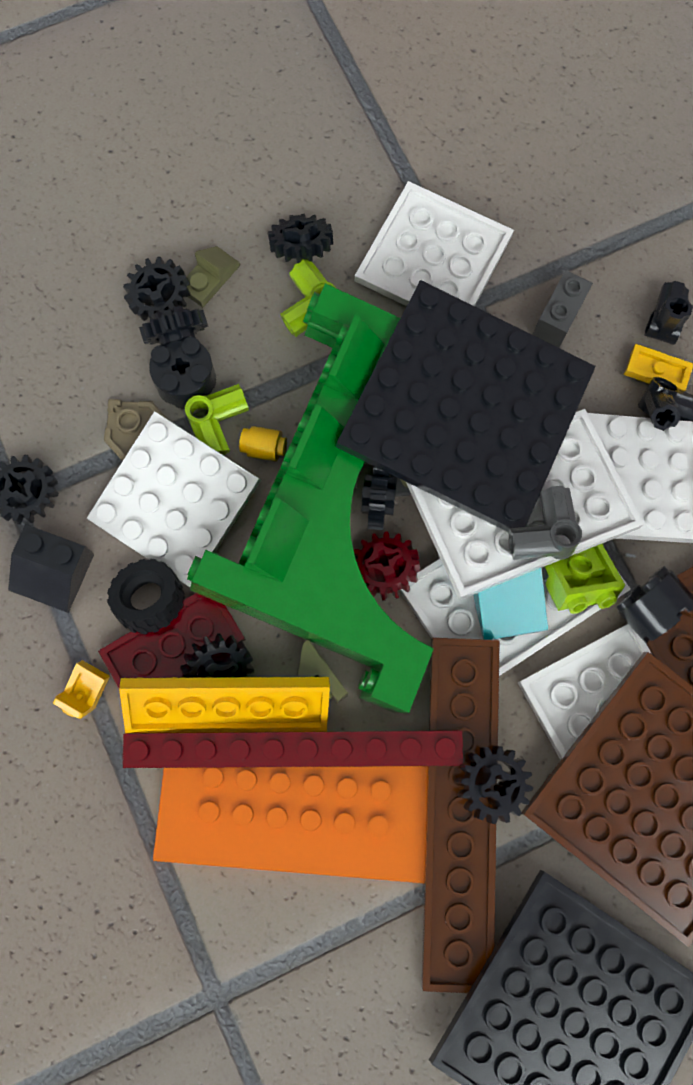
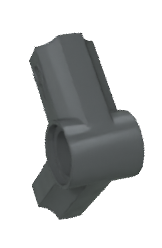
(558, 520)

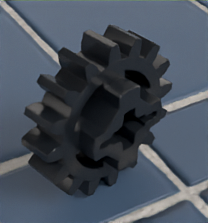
(300, 238)
(156, 288)
(173, 325)
(34, 480)
(378, 497)
(218, 659)
(506, 794)

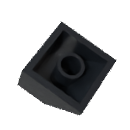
(48, 568)

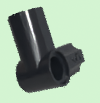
(670, 313)
(666, 404)

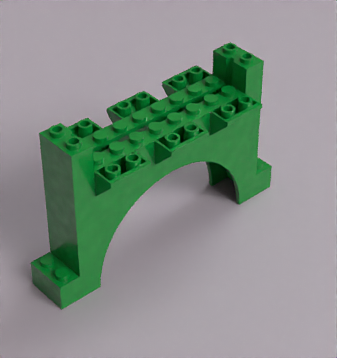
(301, 553)

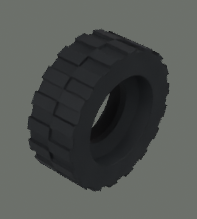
(134, 577)

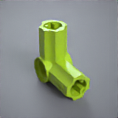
(308, 280)
(220, 406)

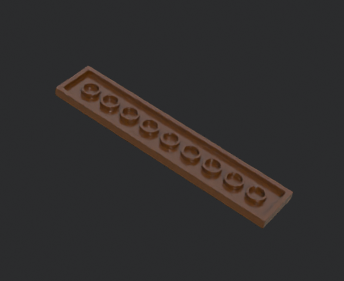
(458, 846)

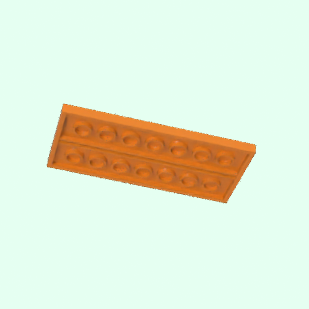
(297, 820)

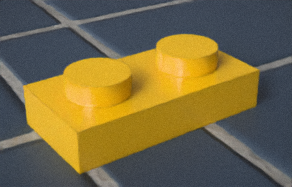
(649, 363)

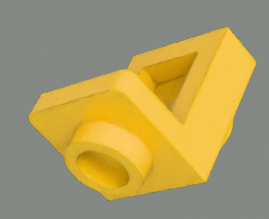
(82, 690)

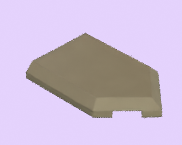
(126, 423)

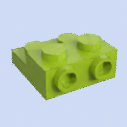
(584, 580)

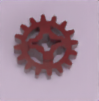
(399, 558)

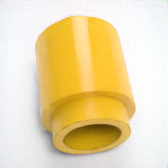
(262, 443)

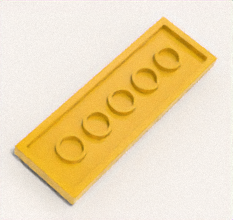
(225, 704)

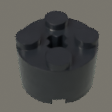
(176, 358)
(656, 604)

